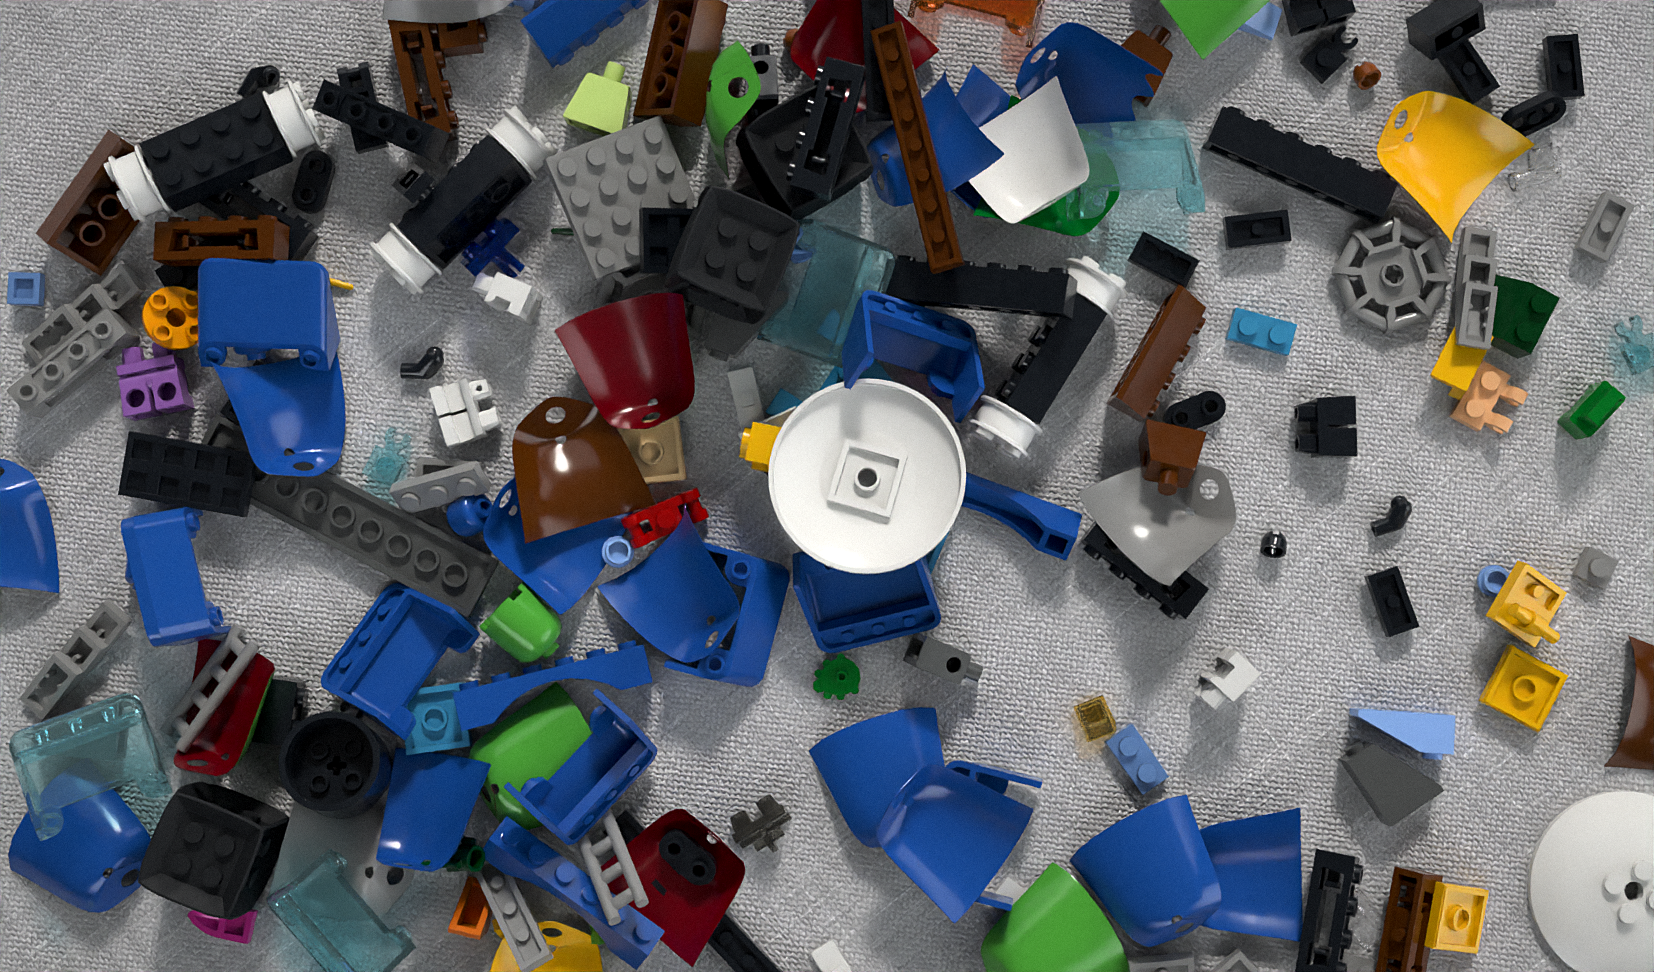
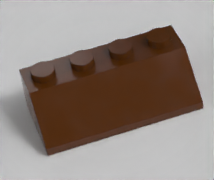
(680, 61)
(89, 217)
(1157, 354)

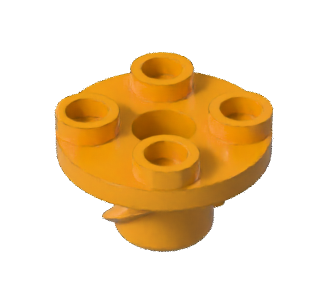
(172, 317)

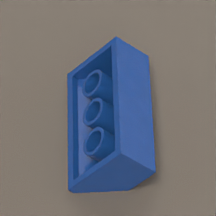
(566, 25)

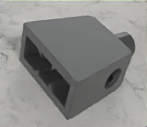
(933, 656)

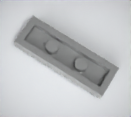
(440, 487)

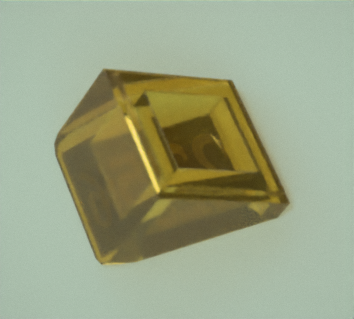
(1095, 718)

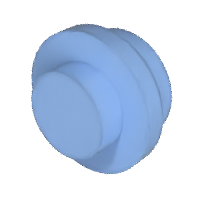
(617, 552)
(1491, 579)

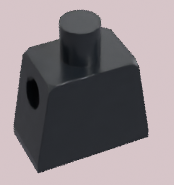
(767, 71)

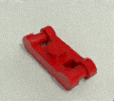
(663, 517)

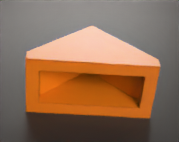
(472, 912)

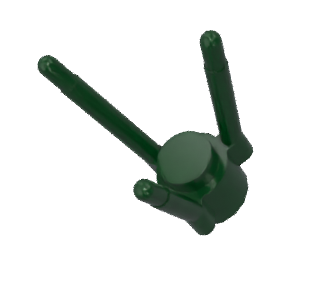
(466, 858)

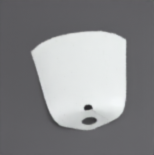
(1040, 156)

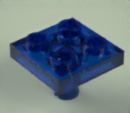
(493, 249)

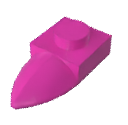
(235, 930)

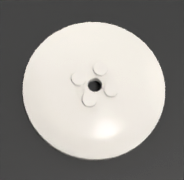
(858, 430)
(1581, 880)

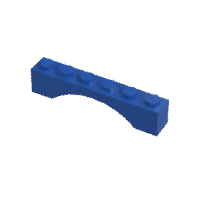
(1041, 523)
(486, 703)
(528, 858)

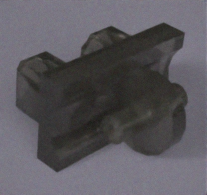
(748, 832)

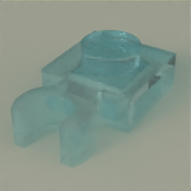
(1638, 348)
(386, 463)

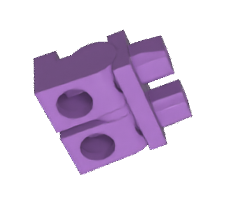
(152, 384)

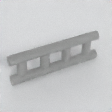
(195, 695)
(623, 866)

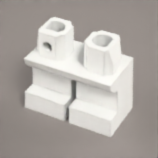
(505, 292)
(461, 413)
(1228, 681)

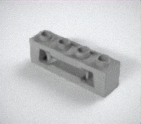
(73, 363)

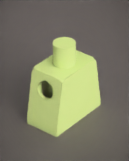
(601, 102)

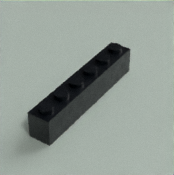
(1299, 164)
(985, 288)

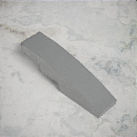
(1475, 288)
(112, 293)
(76, 659)

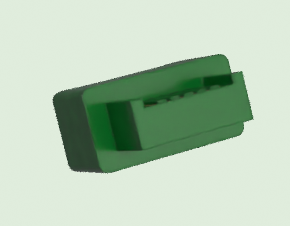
(1591, 410)

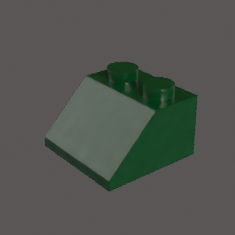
(1520, 315)

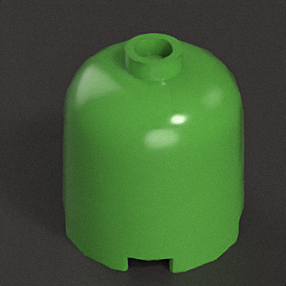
(524, 626)

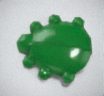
(837, 678)

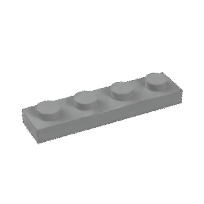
(514, 918)

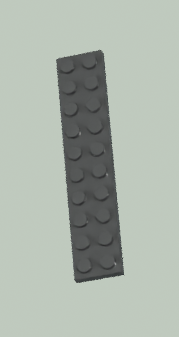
(368, 528)

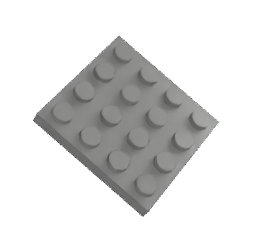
(609, 182)

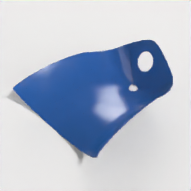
(958, 143)
(288, 408)
(26, 533)
(674, 595)

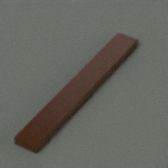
(917, 148)

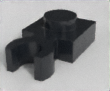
(1327, 56)

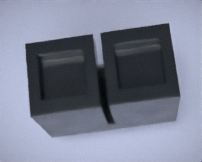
(1309, 15)
(1323, 440)

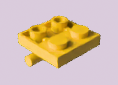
(1527, 605)

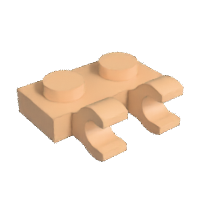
(1482, 394)

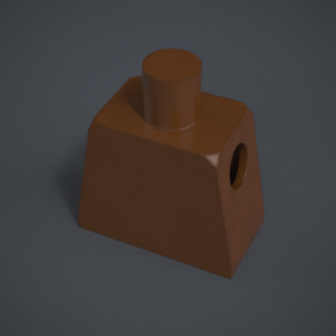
(1151, 50)
(1169, 454)

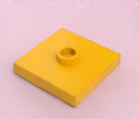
(1523, 688)
(1456, 918)

